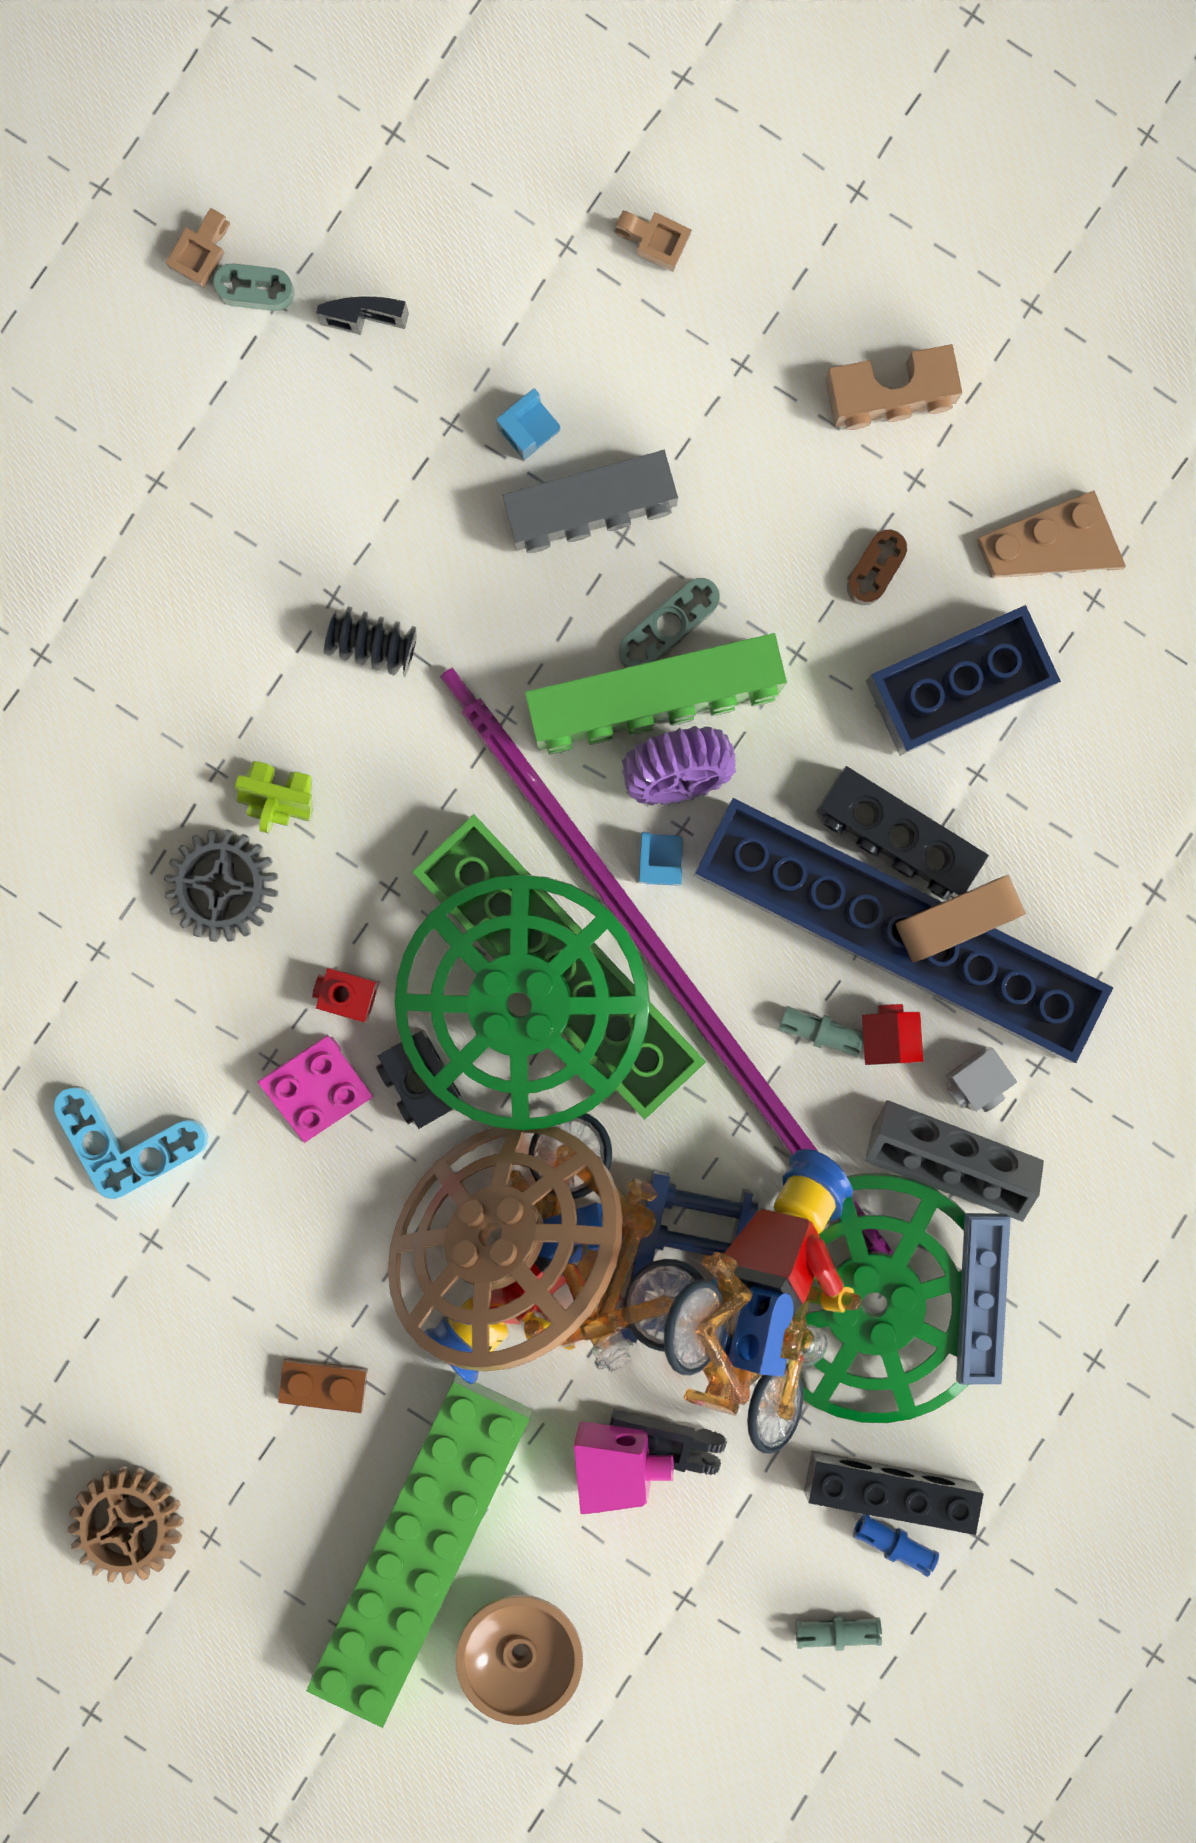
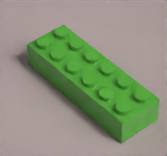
(657, 692)

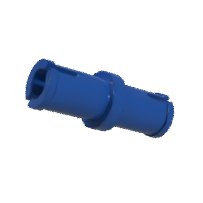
(896, 1545)

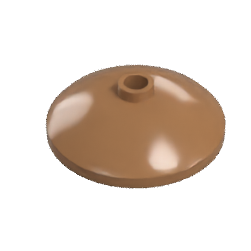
(515, 1686)

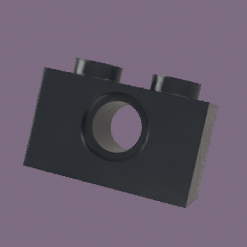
(394, 1069)

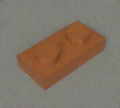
(322, 1385)

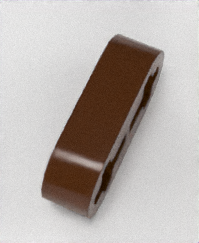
(885, 572)

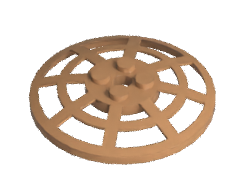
(509, 1256)

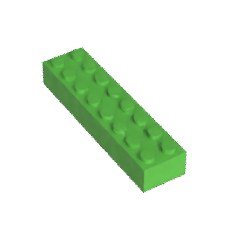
(477, 855)
(419, 1550)

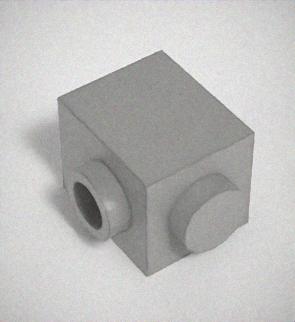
(980, 1081)

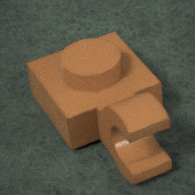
(659, 240)
(197, 253)

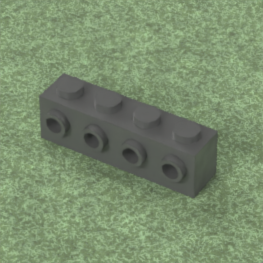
(591, 501)

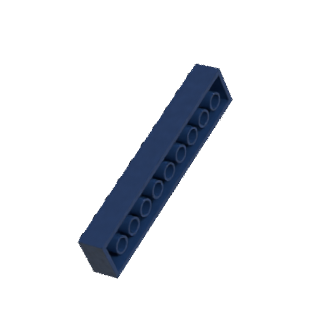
(858, 910)

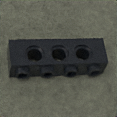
(961, 857)
(893, 1492)

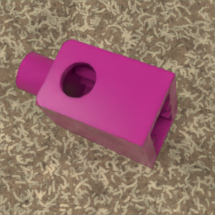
(616, 1467)

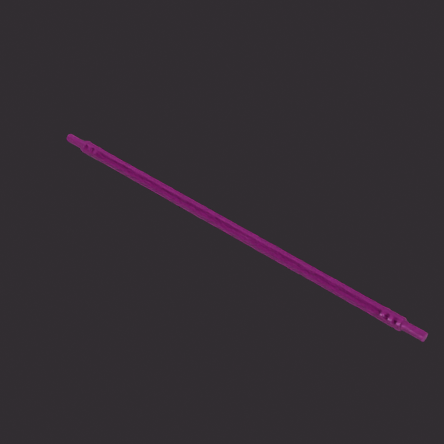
(642, 933)

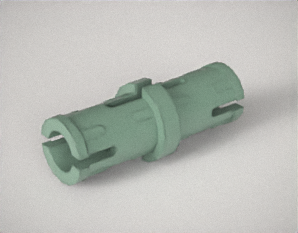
(822, 1031)
(838, 1633)

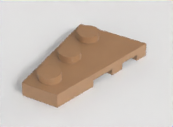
(1057, 540)

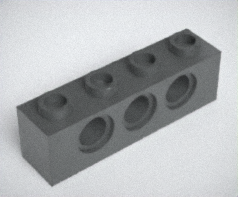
(955, 1160)

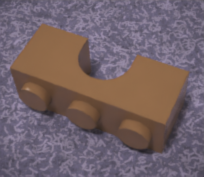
(859, 398)

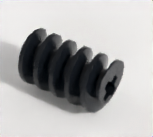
(370, 641)

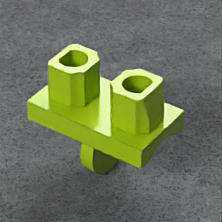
(274, 802)

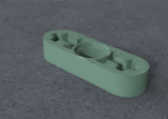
(684, 595)

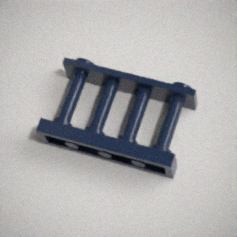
(662, 1237)

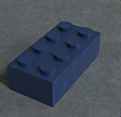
(962, 680)

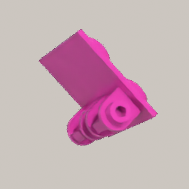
(315, 1088)

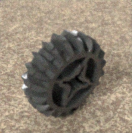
(218, 905)

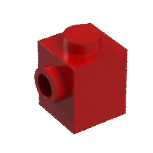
(345, 994)
(892, 1036)

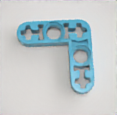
(113, 1154)

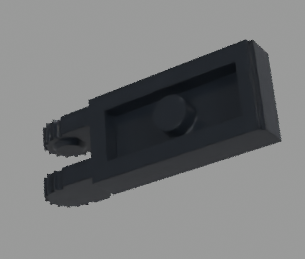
(677, 1440)

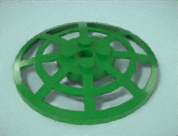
(544, 986)
(906, 1303)

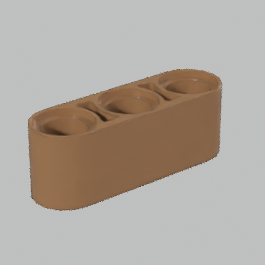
(960, 918)

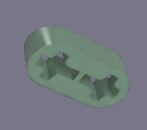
(254, 277)

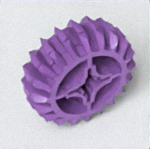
(679, 765)

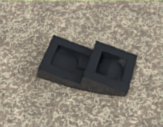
(350, 313)

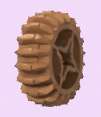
(134, 1558)

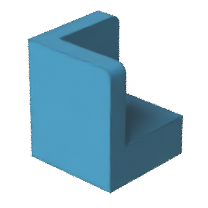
(527, 424)
(660, 859)

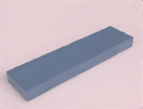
(983, 1298)

